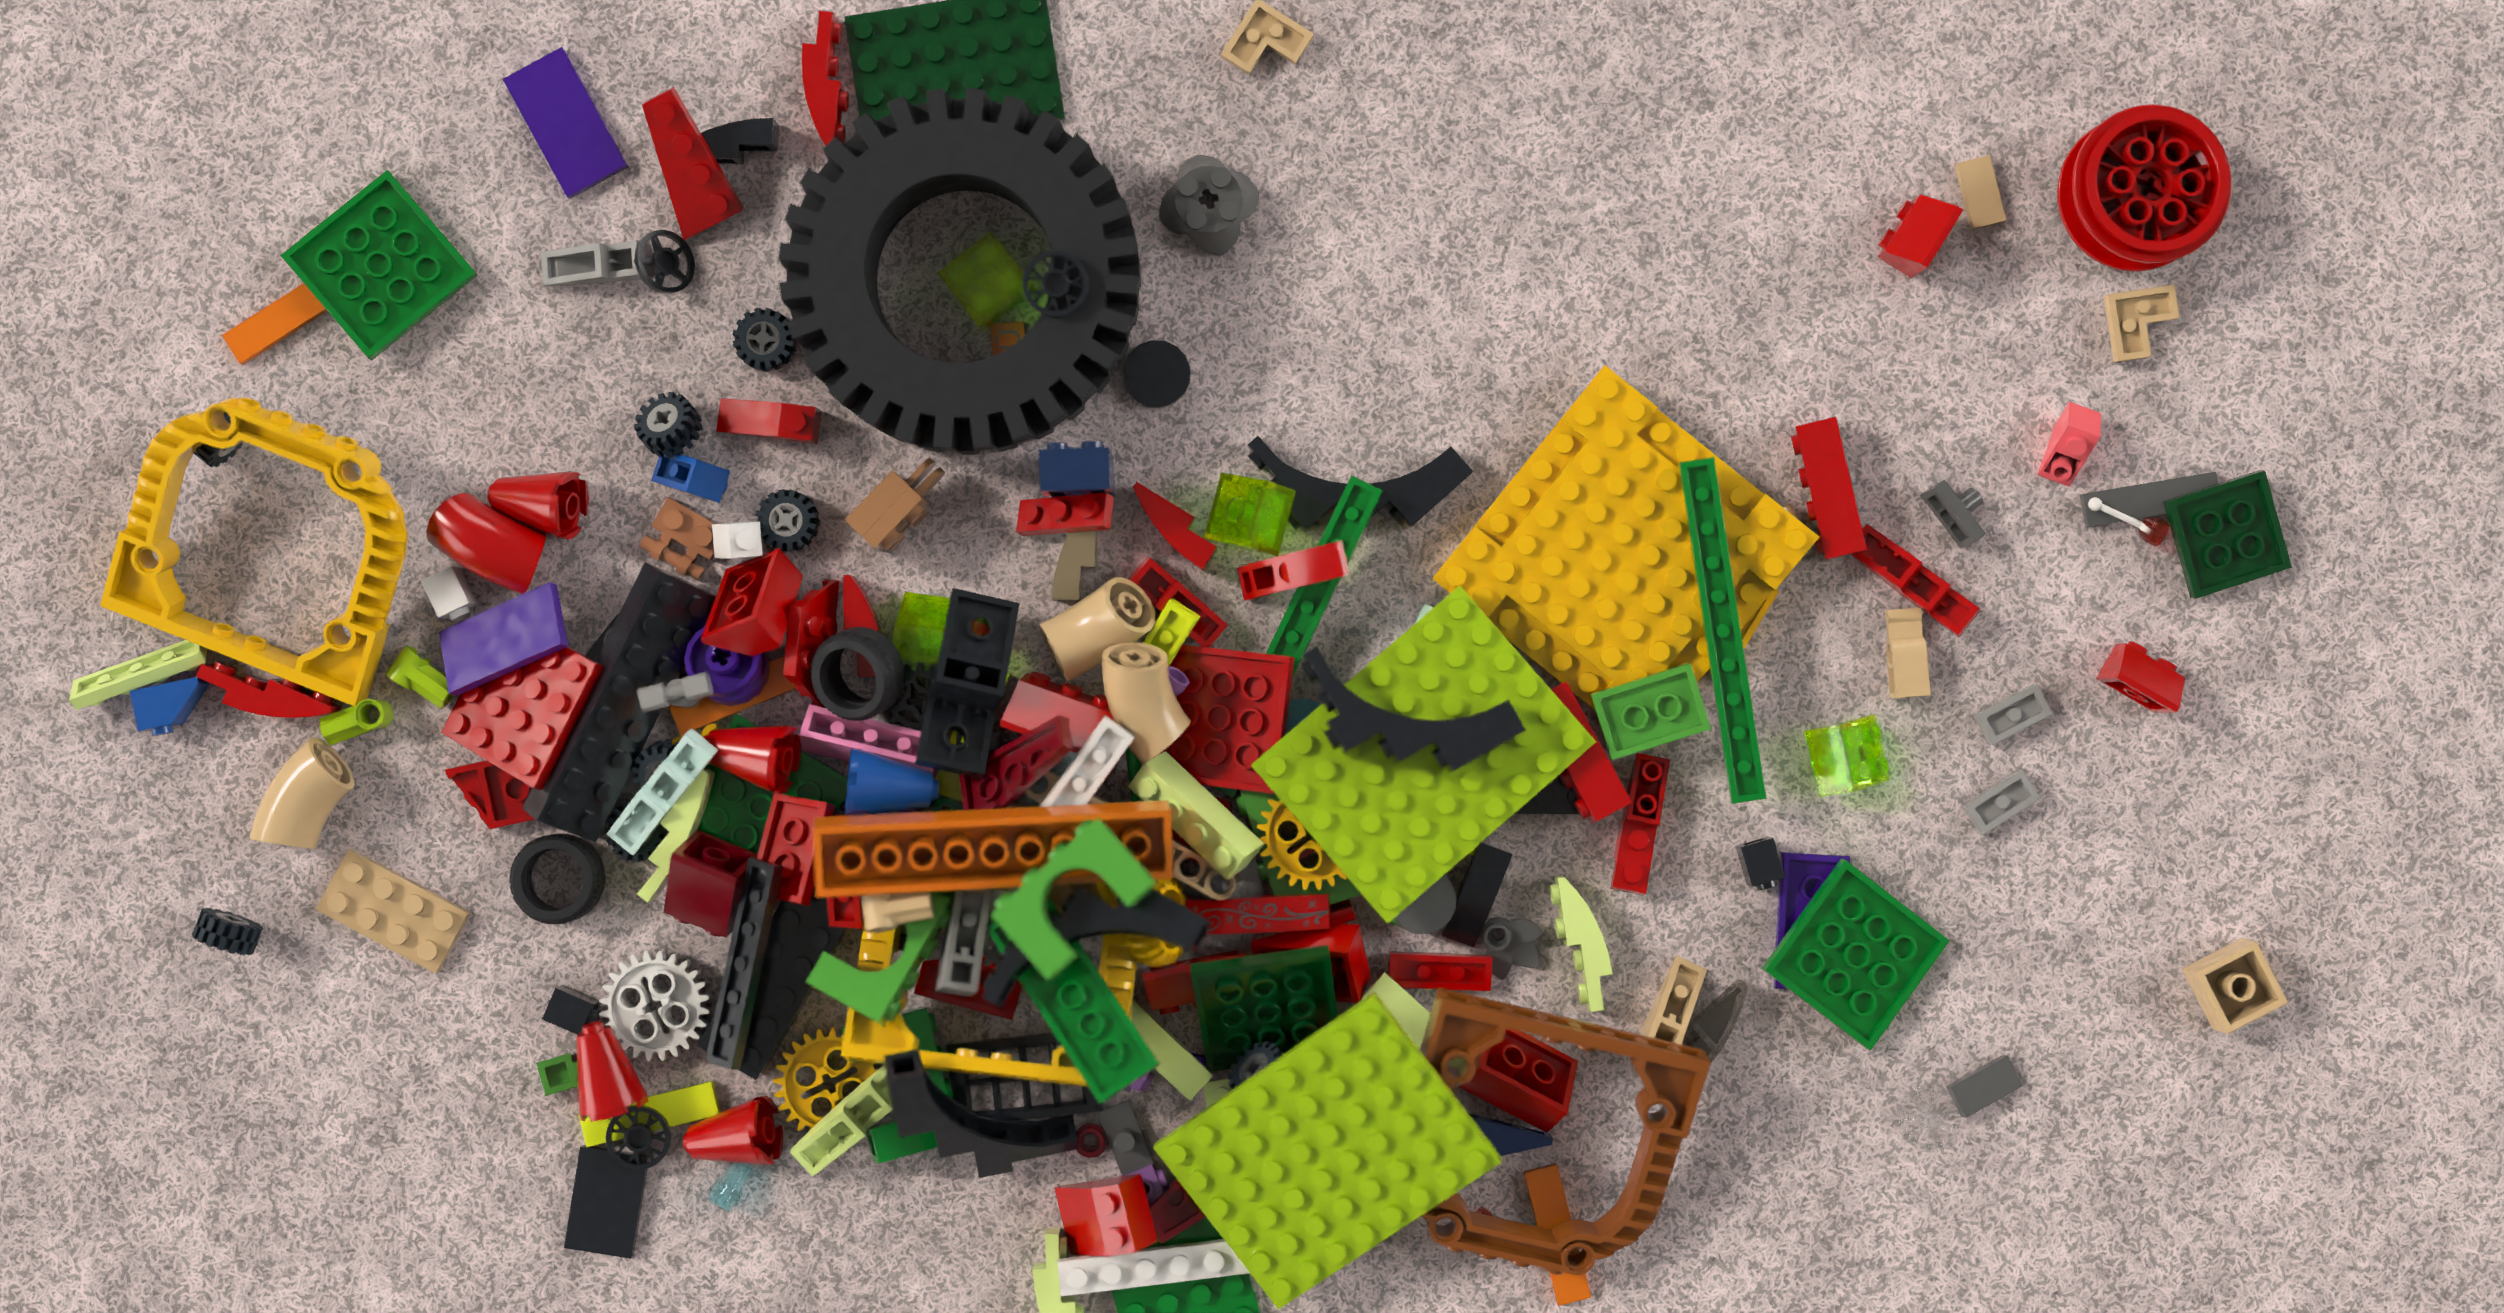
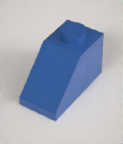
(692, 476)
(166, 704)

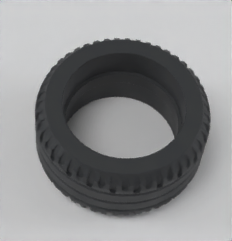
(833, 690)
(521, 878)

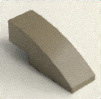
(1077, 553)

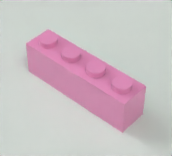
(835, 737)

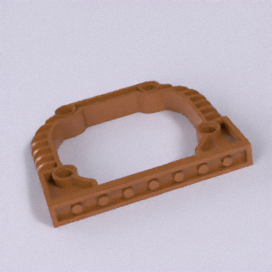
(1671, 1076)

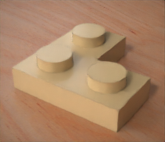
(1264, 29)
(2129, 315)

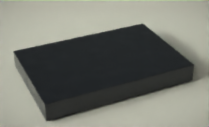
(605, 1204)

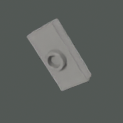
(2013, 714)
(2001, 801)

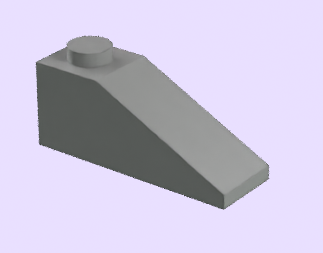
(964, 943)

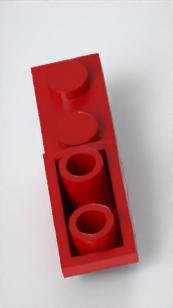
(823, 95)
(1293, 570)
(277, 699)
(1639, 824)

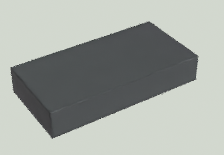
(1984, 1086)

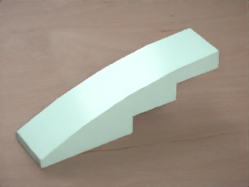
(661, 791)

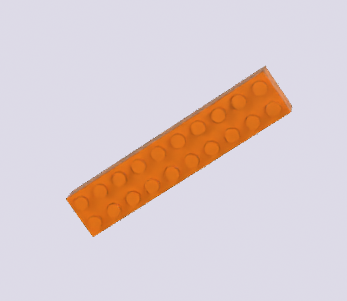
(975, 846)

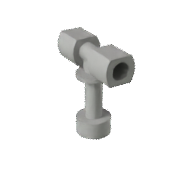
(678, 692)

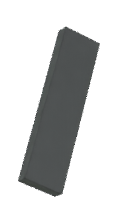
(2142, 499)

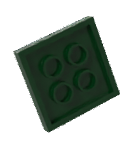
(2227, 534)

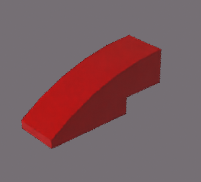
(1174, 526)
(1162, 587)
(859, 613)

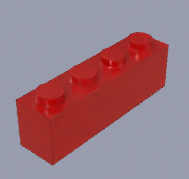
(1830, 488)
(1591, 774)

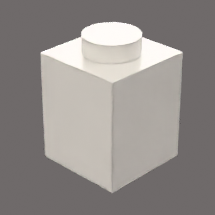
(737, 540)
(449, 593)

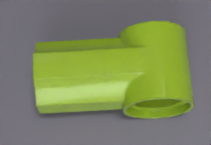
(418, 674)
(355, 721)

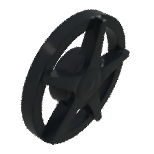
(664, 262)

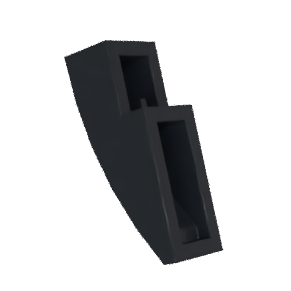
(734, 138)
(1477, 894)

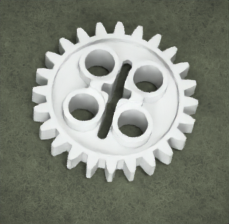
(684, 992)

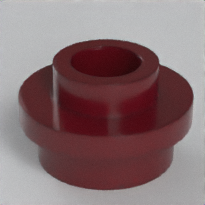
(1102, 1141)

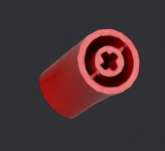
(486, 541)

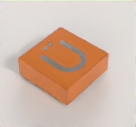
(1005, 335)

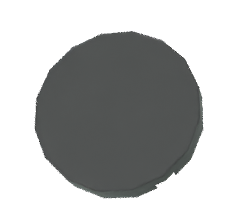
(1430, 910)

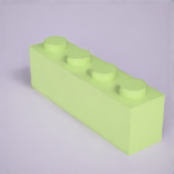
(1197, 815)

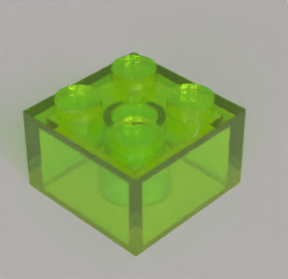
(985, 281)
(1249, 514)

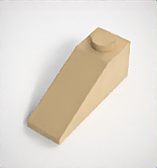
(1675, 1002)

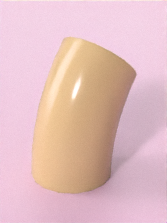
(1104, 618)
(1142, 697)
(302, 796)

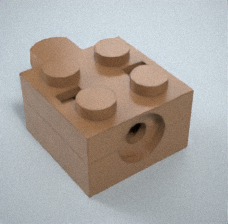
(894, 507)

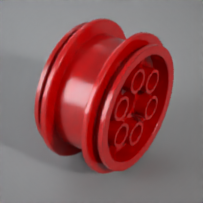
(2116, 237)

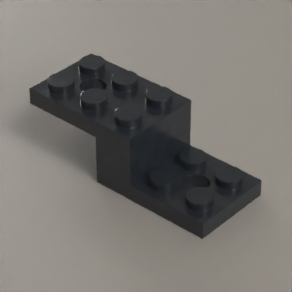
(967, 683)

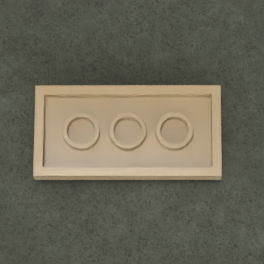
(393, 911)

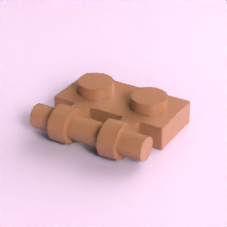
(687, 528)

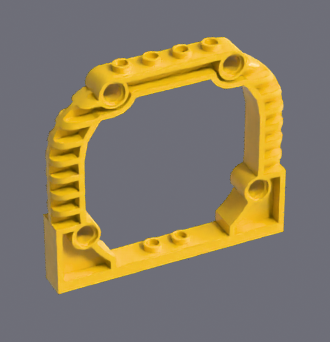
(150, 593)
(869, 1041)

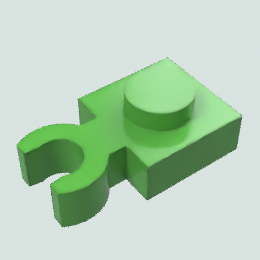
(558, 1074)

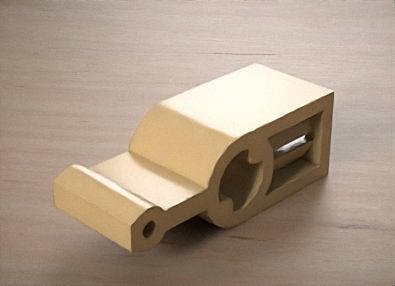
(1906, 654)

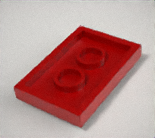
(790, 843)

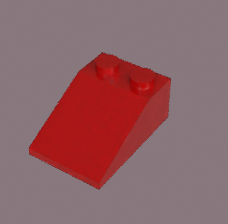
(1346, 952)
(1106, 1216)

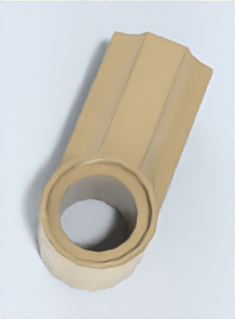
(888, 910)

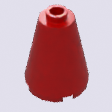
(543, 501)
(758, 754)
(605, 1075)
(738, 1134)

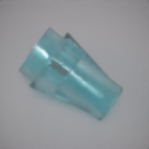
(729, 1186)

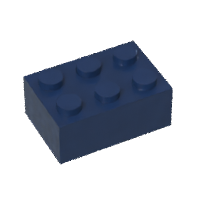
(1076, 470)

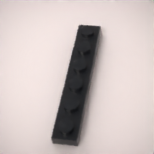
(744, 963)

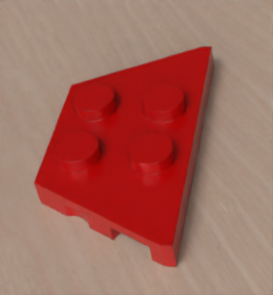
(809, 625)
(492, 793)

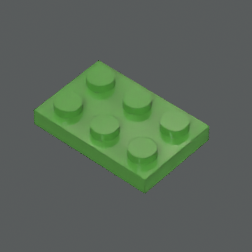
(1650, 711)

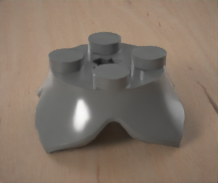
(1215, 228)

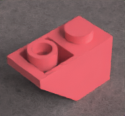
(2070, 443)

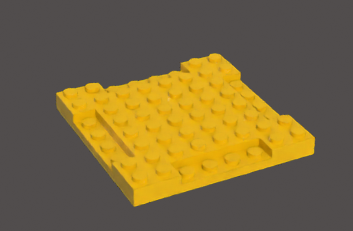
(1594, 551)

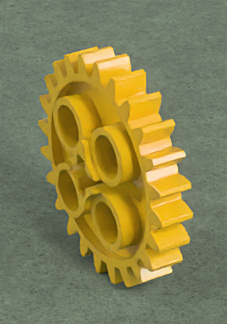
(1290, 862)
(815, 1054)

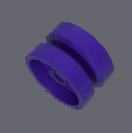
(733, 675)

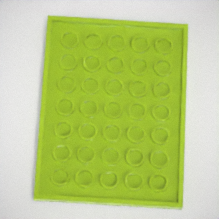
(1409, 820)
(1327, 1151)

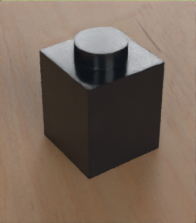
(1760, 863)
(571, 1009)

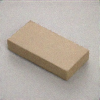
(1980, 192)

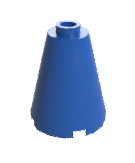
(886, 785)

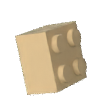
(2234, 985)

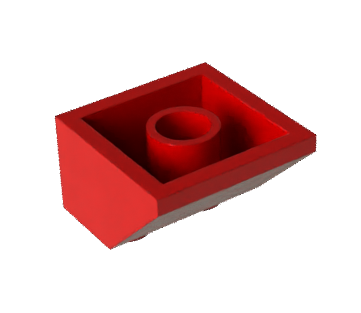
(1918, 234)
(2143, 678)

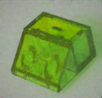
(920, 627)
(1847, 756)

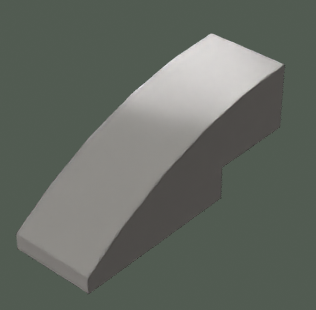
(592, 264)

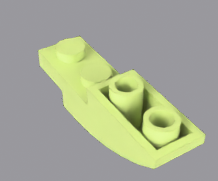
(1580, 928)
(1047, 1277)

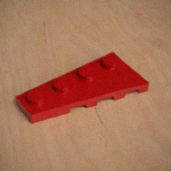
(691, 172)

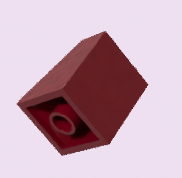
(706, 883)

